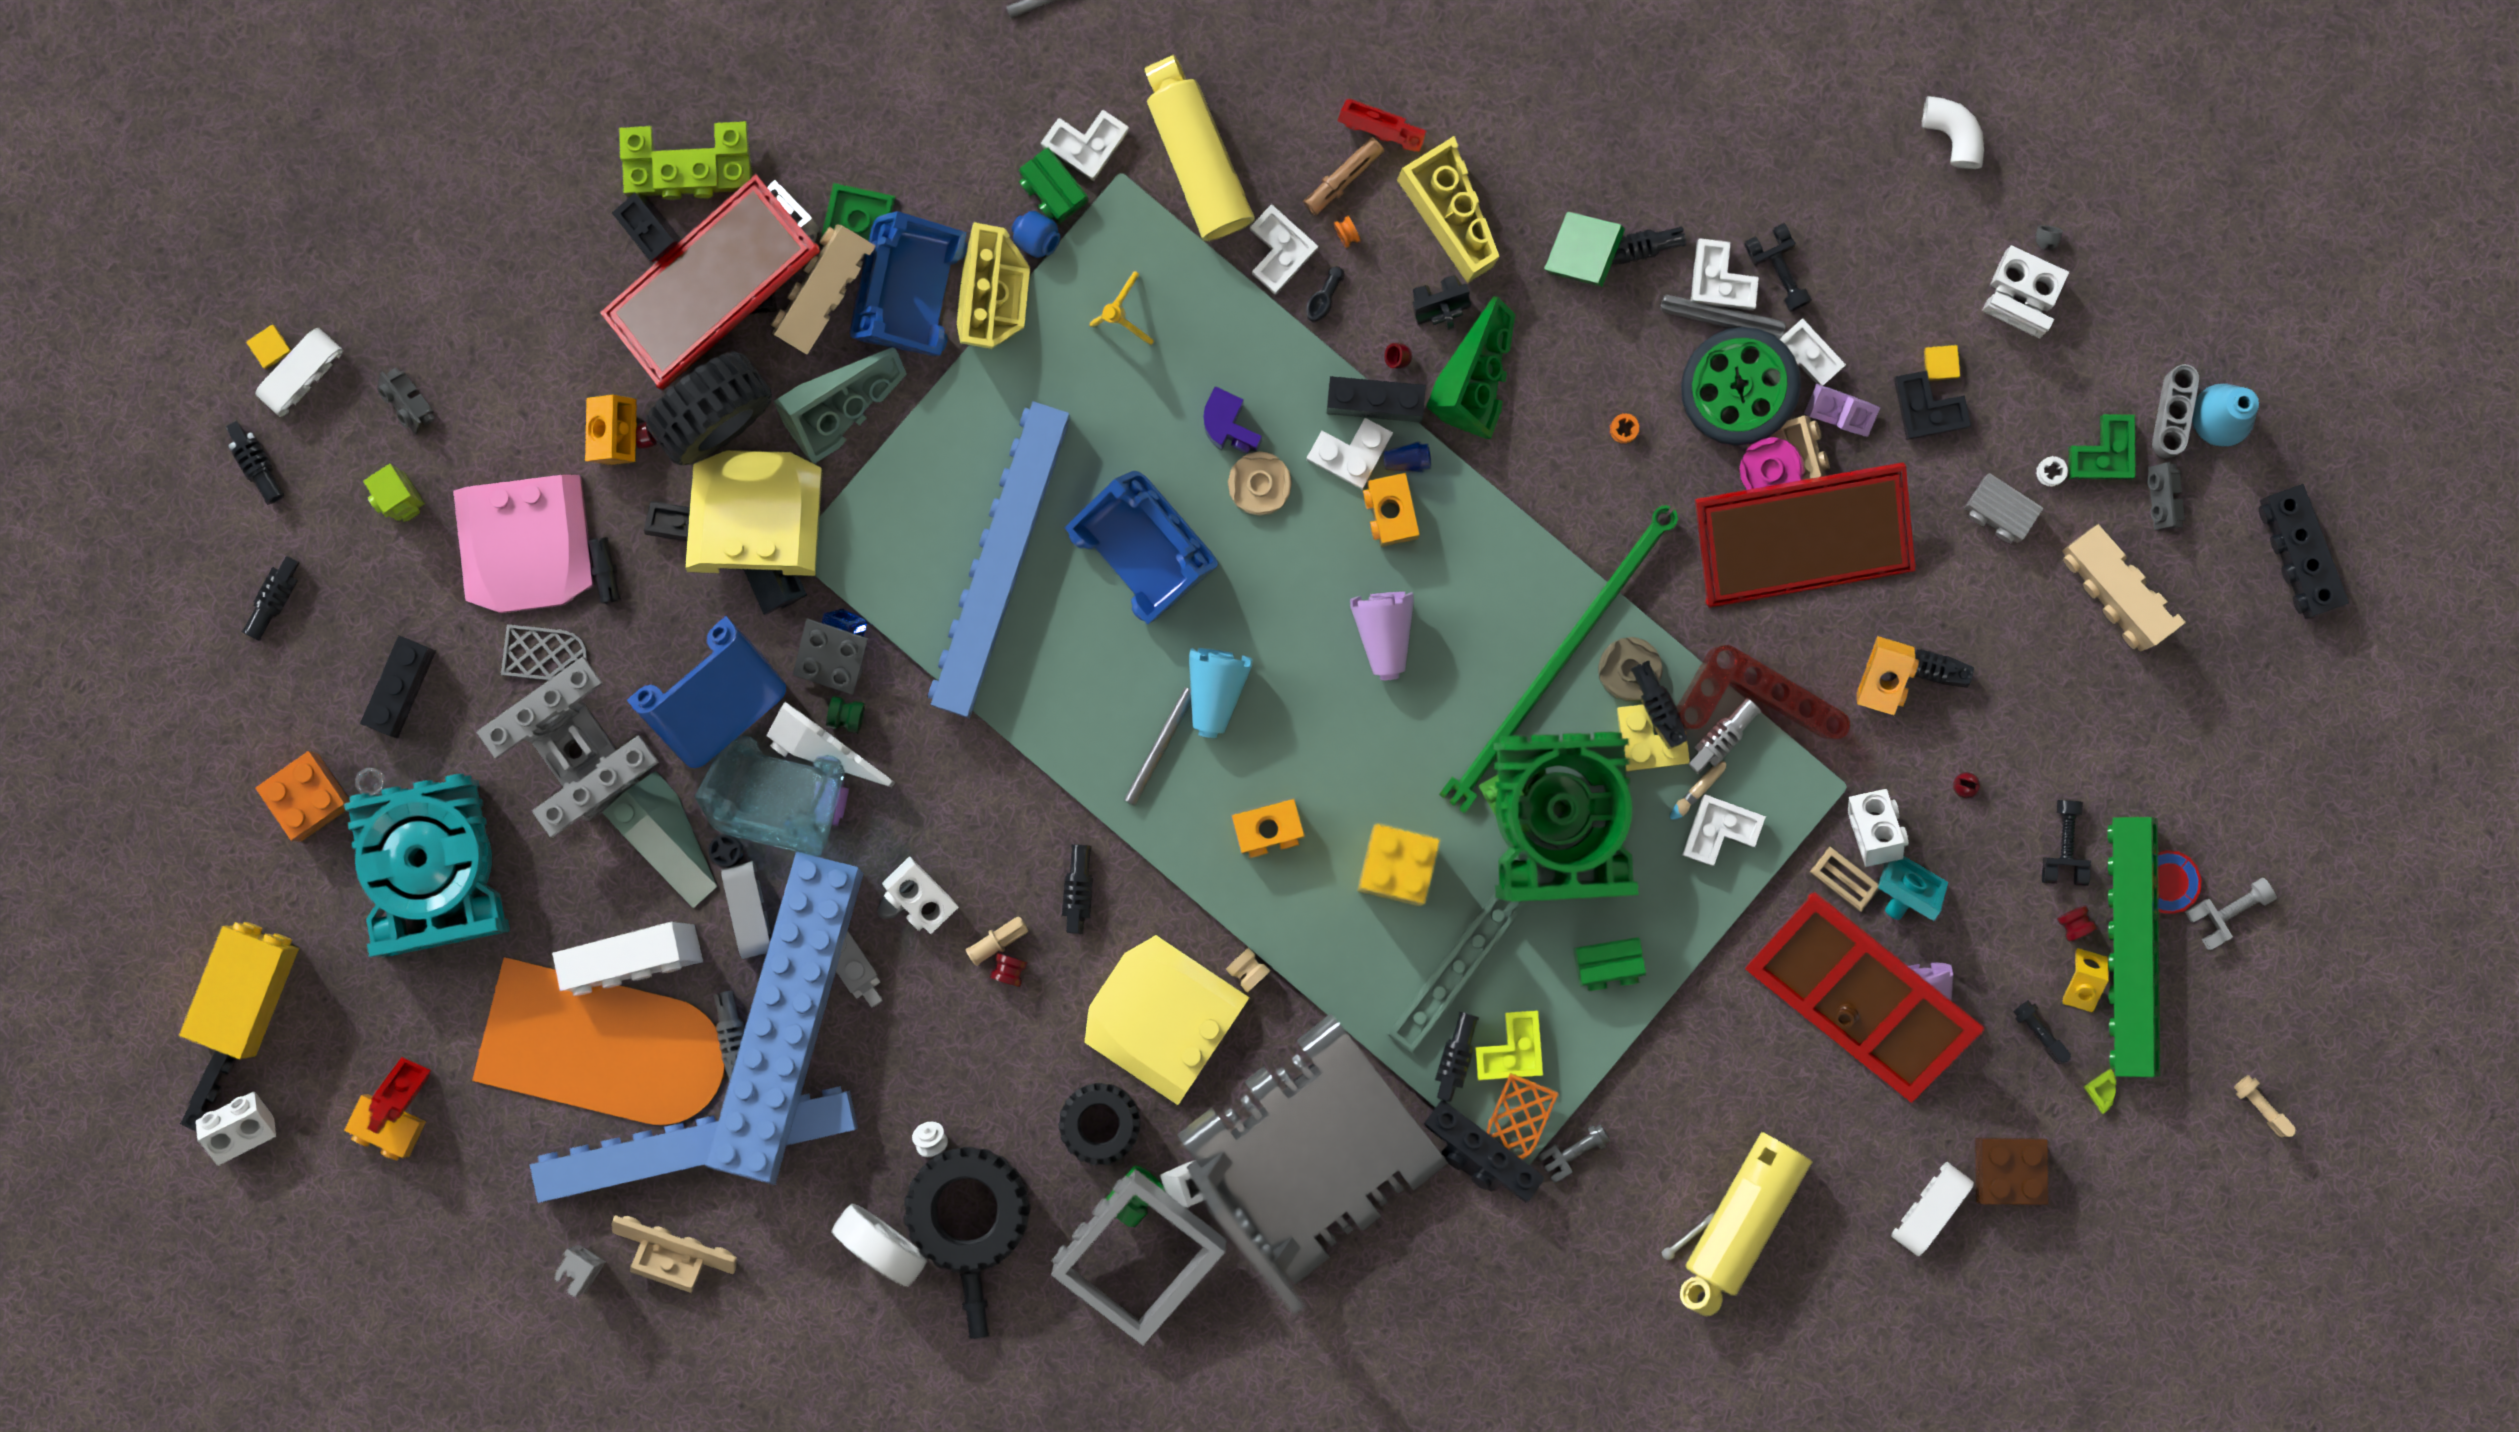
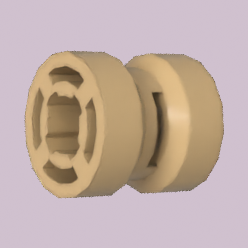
(1247, 970)

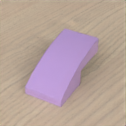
(1842, 410)

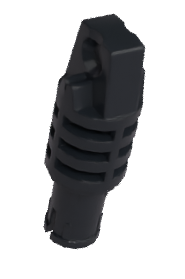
(1647, 244)
(254, 462)
(272, 597)
(1943, 669)
(1659, 706)
(1078, 889)
(1456, 1057)

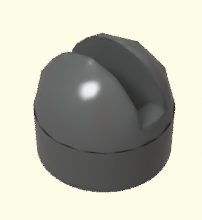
(2048, 236)

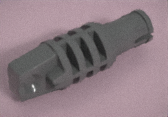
(729, 1029)

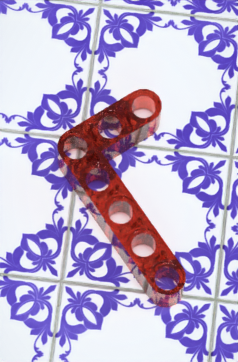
(1760, 690)

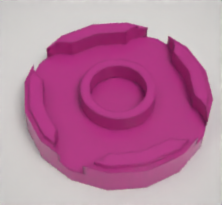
(1771, 463)

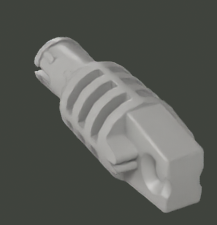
(1723, 736)

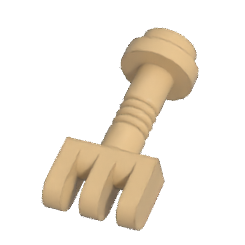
(2276, 1121)

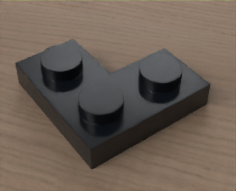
(1923, 415)

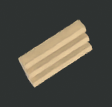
(1823, 862)

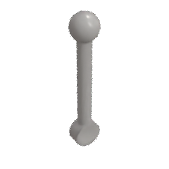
(1668, 1253)

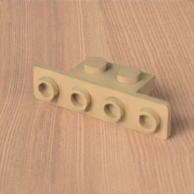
(669, 1257)

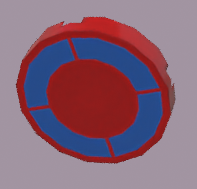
(2177, 882)

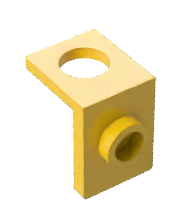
(2087, 982)

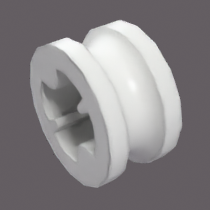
(2055, 480)

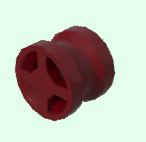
(2077, 923)
(1008, 970)

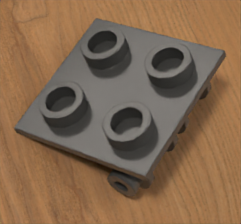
(830, 656)

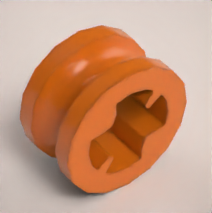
(1347, 232)
(1615, 425)

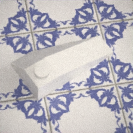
(803, 738)

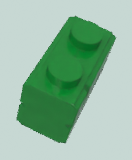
(1052, 185)
(1609, 962)

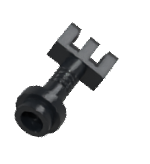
(2054, 1047)

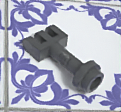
(1597, 1137)

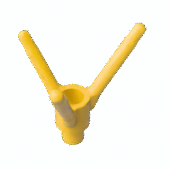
(1116, 313)

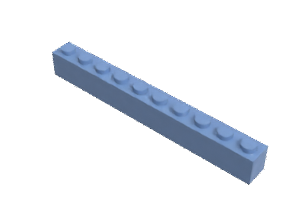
(1000, 559)
(674, 1149)

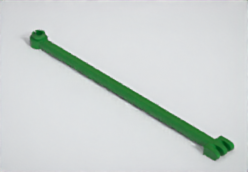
(1559, 658)

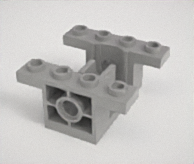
(554, 720)

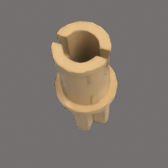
(997, 940)

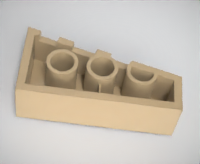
(2120, 589)

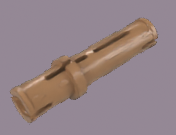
(1333, 185)

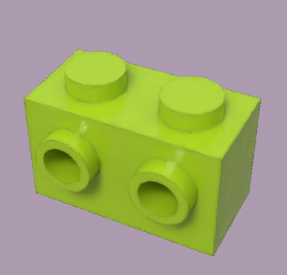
(393, 494)

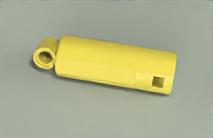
(1197, 151)
(1743, 1223)

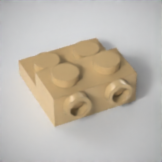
(1804, 436)

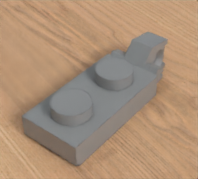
(858, 972)

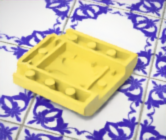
(754, 513)
(1161, 1016)

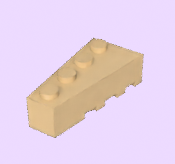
(821, 288)

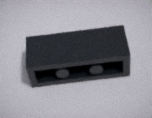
(1376, 399)
(398, 687)

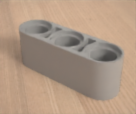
(2183, 398)
(745, 908)

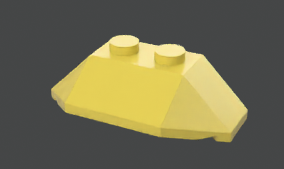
(992, 288)

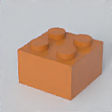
(303, 796)

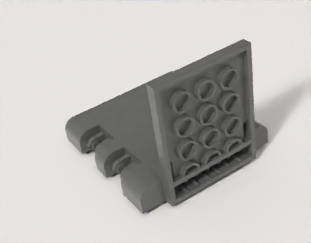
(1307, 1157)

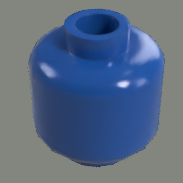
(1035, 234)

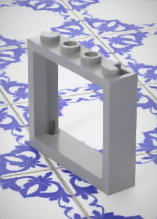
(1142, 1329)

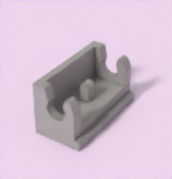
(582, 1266)

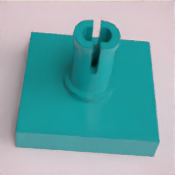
(1912, 887)

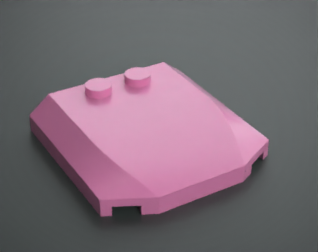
(524, 543)

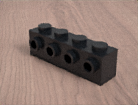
(2303, 551)

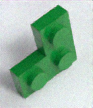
(2113, 457)

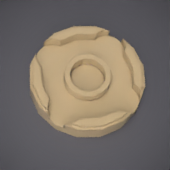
(1259, 483)

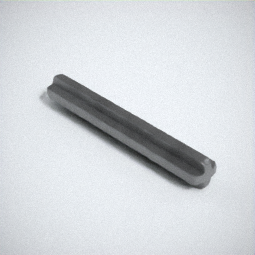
(1720, 315)

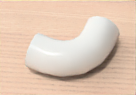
(1960, 126)

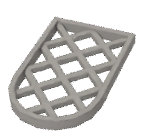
(539, 664)

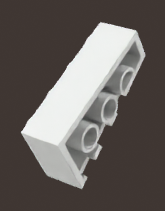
(627, 956)

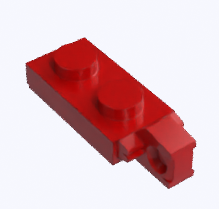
(1381, 124)
(396, 1093)

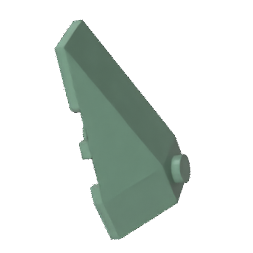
(828, 405)
(659, 830)

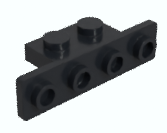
(1481, 1155)

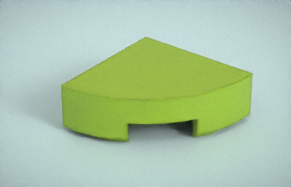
(2102, 1090)

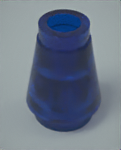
(1409, 458)

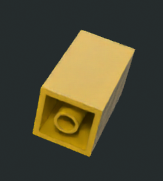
(1398, 865)
(239, 990)

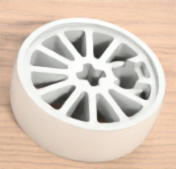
(879, 1245)

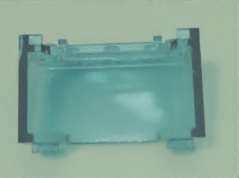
(771, 797)

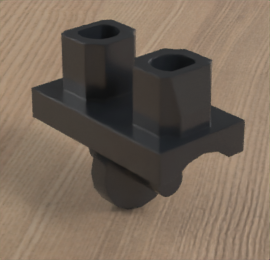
(1443, 305)

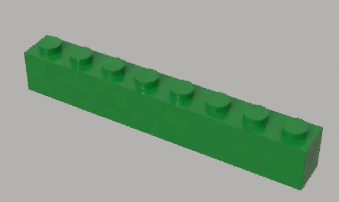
(2135, 946)

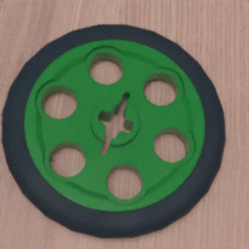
(1748, 427)

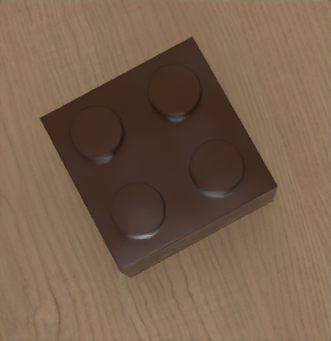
(2011, 1171)

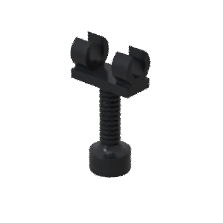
(1796, 297)
(2069, 811)

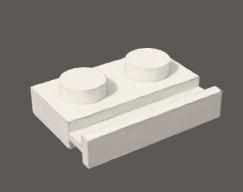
(2018, 314)

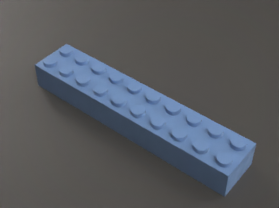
(785, 1018)

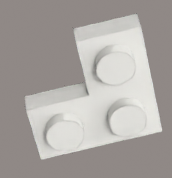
(1089, 151)
(1288, 245)
(1712, 282)
(1810, 353)
(1353, 461)
(1720, 820)

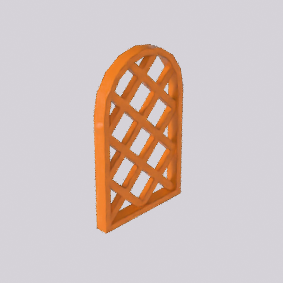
(1534, 1086)

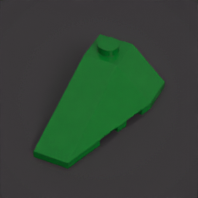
(1469, 382)

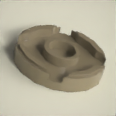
(1616, 665)

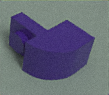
(1219, 422)

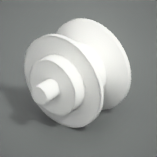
(930, 1139)

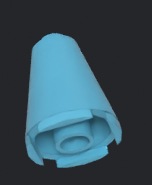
(2225, 414)
(1215, 688)

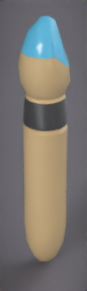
(1683, 805)

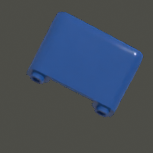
(906, 283)
(1143, 543)
(714, 699)

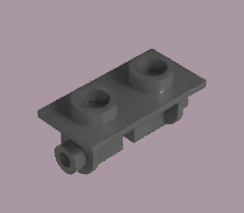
(409, 411)
(2164, 482)

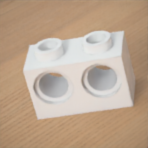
(2031, 271)
(1871, 828)
(924, 891)
(235, 1128)

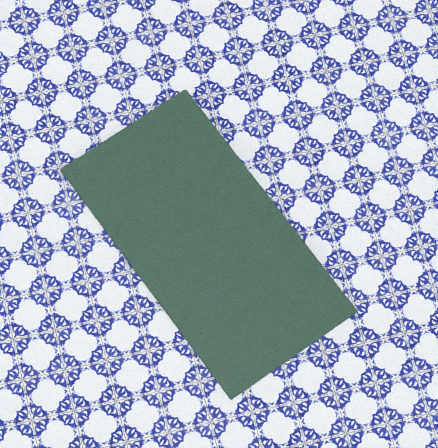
(1493, 600)

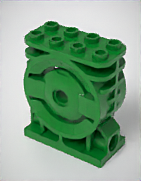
(1600, 763)

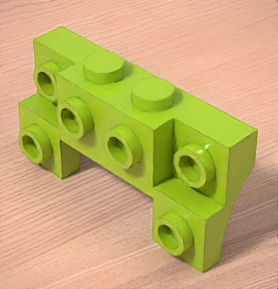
(687, 170)

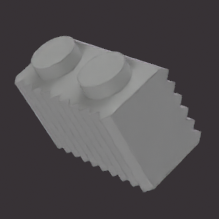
(2002, 509)

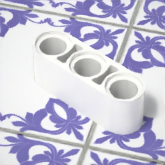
(297, 371)
(1934, 1209)

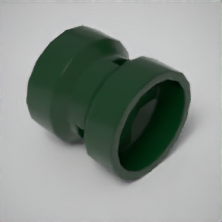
(845, 715)

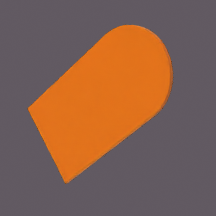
(600, 1049)

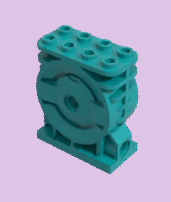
(456, 806)

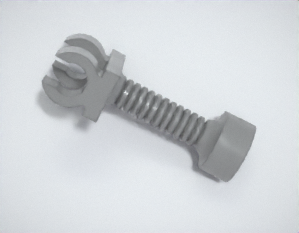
(2261, 893)

